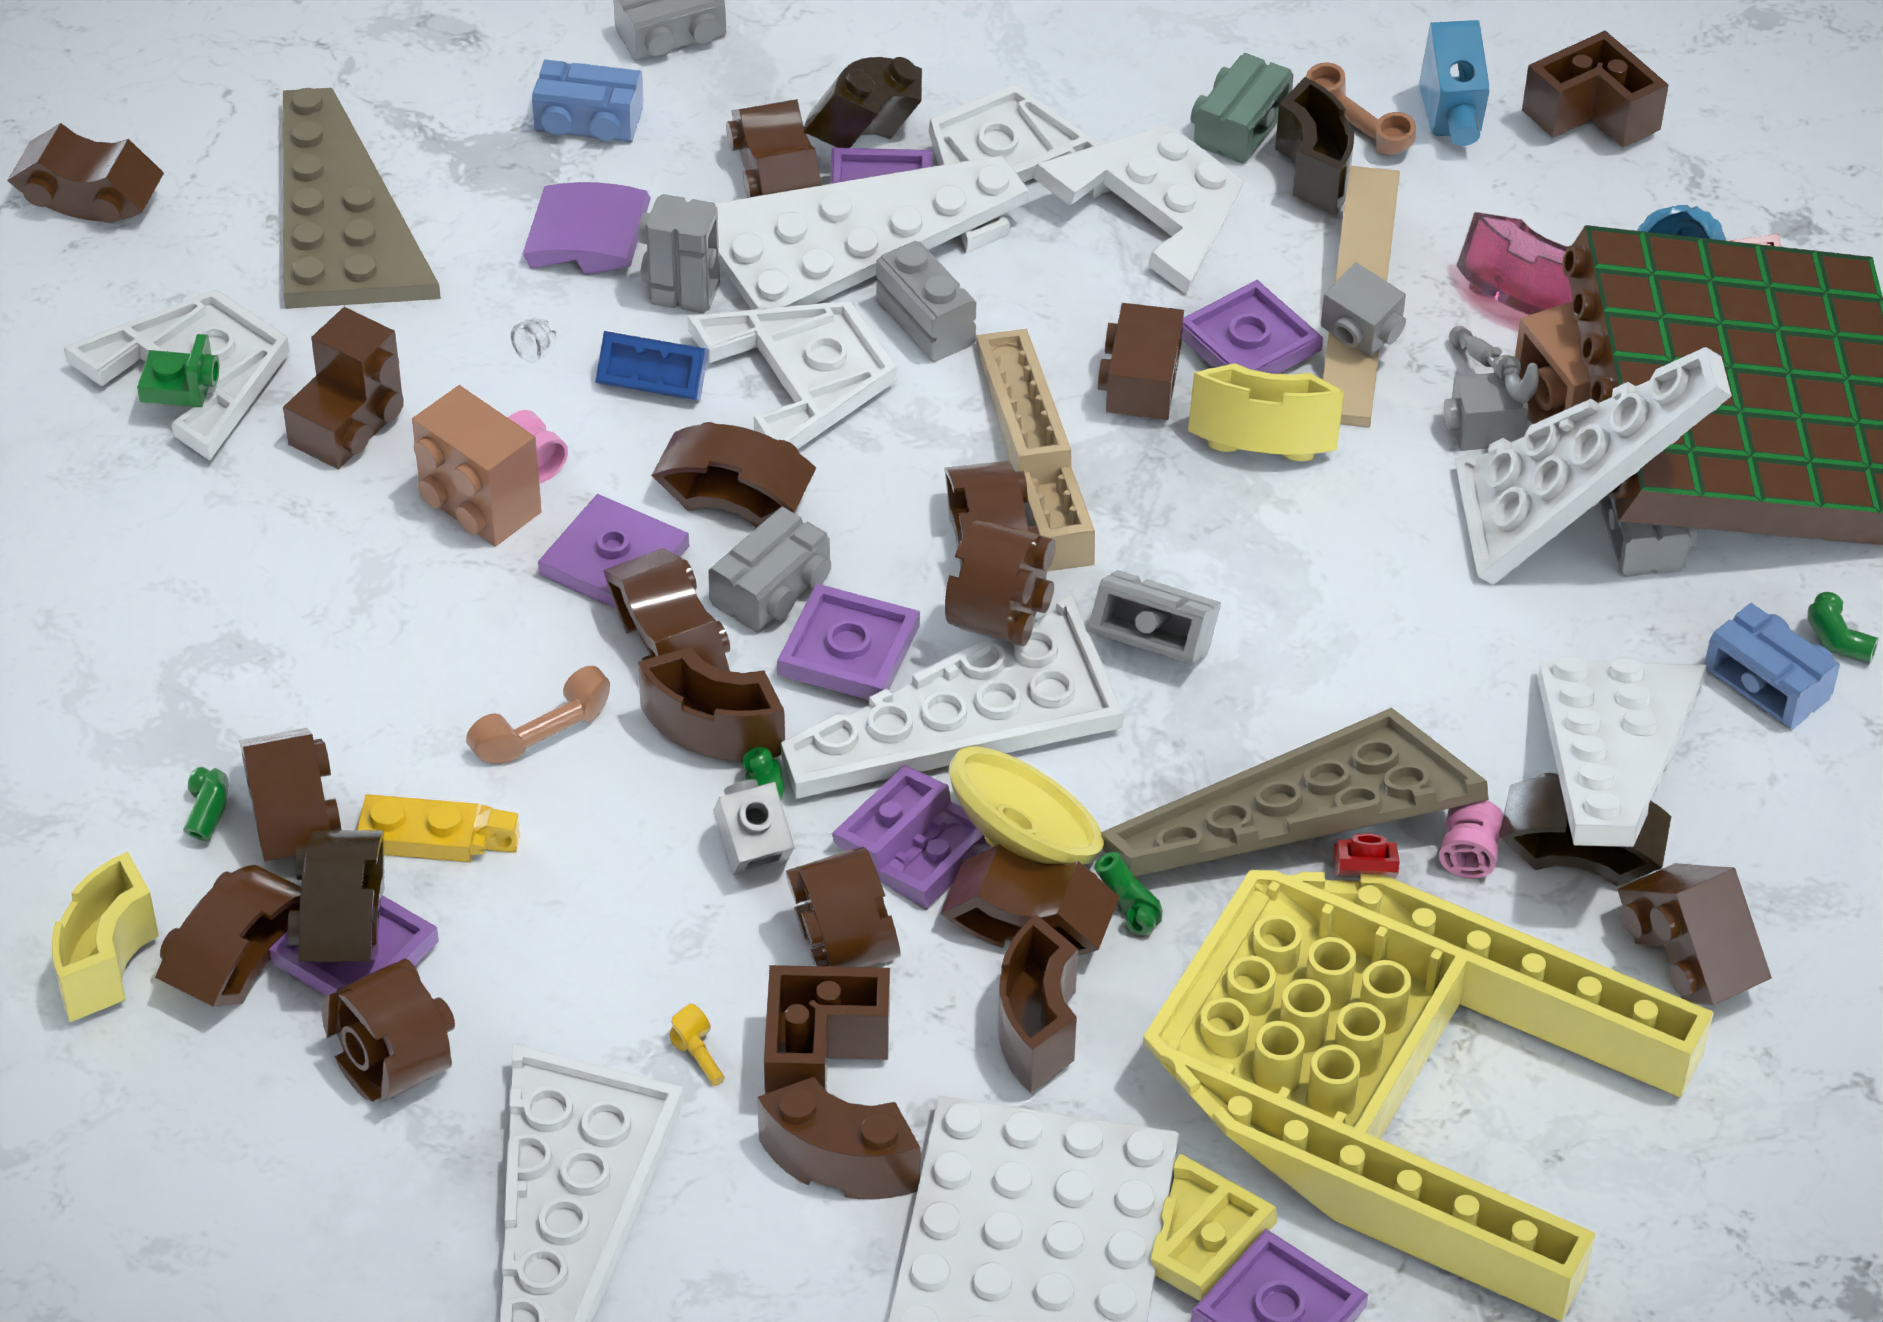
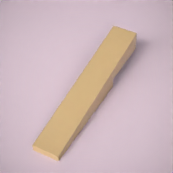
(1367, 241)
(1037, 445)

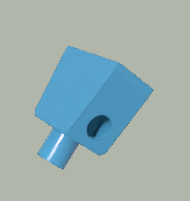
(1456, 103)

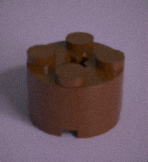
(1000, 582)
(844, 910)
(389, 1031)

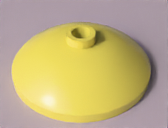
(1023, 808)

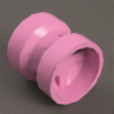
(550, 447)
(1471, 839)

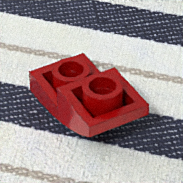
(1365, 855)

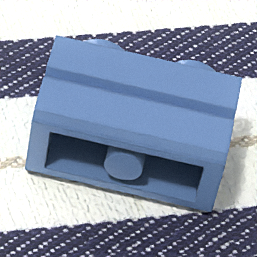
(587, 100)
(1772, 665)

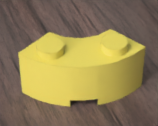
(1265, 412)
(99, 935)

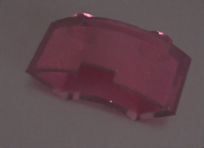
(1513, 264)

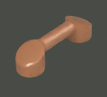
(1392, 131)
(498, 743)

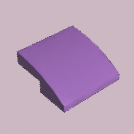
(586, 224)
(913, 835)

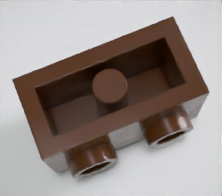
(1143, 360)

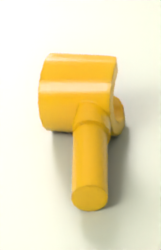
(686, 1033)

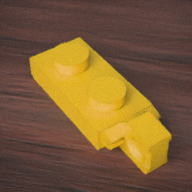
(439, 827)

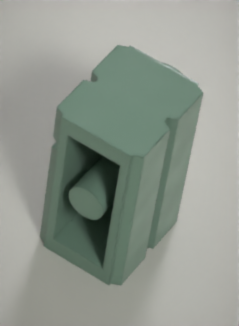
(1240, 107)

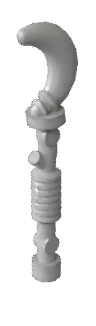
(1505, 367)

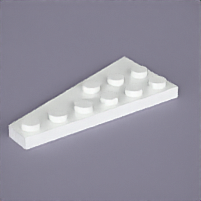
(1569, 462)

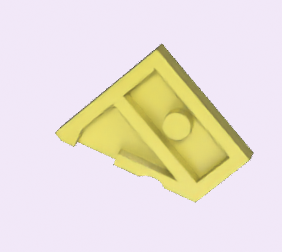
(1205, 1227)

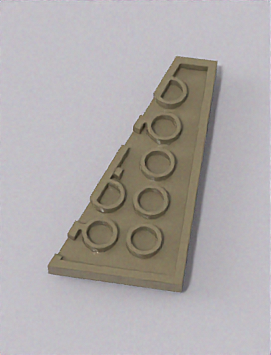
(338, 217)
(1332, 785)

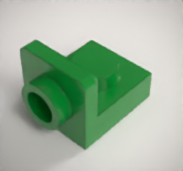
(178, 376)

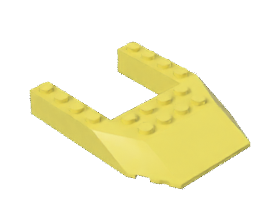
(1320, 1016)

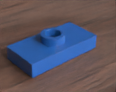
(652, 365)

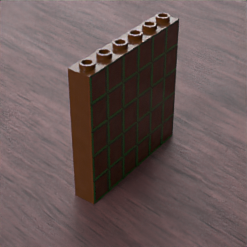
(1802, 364)

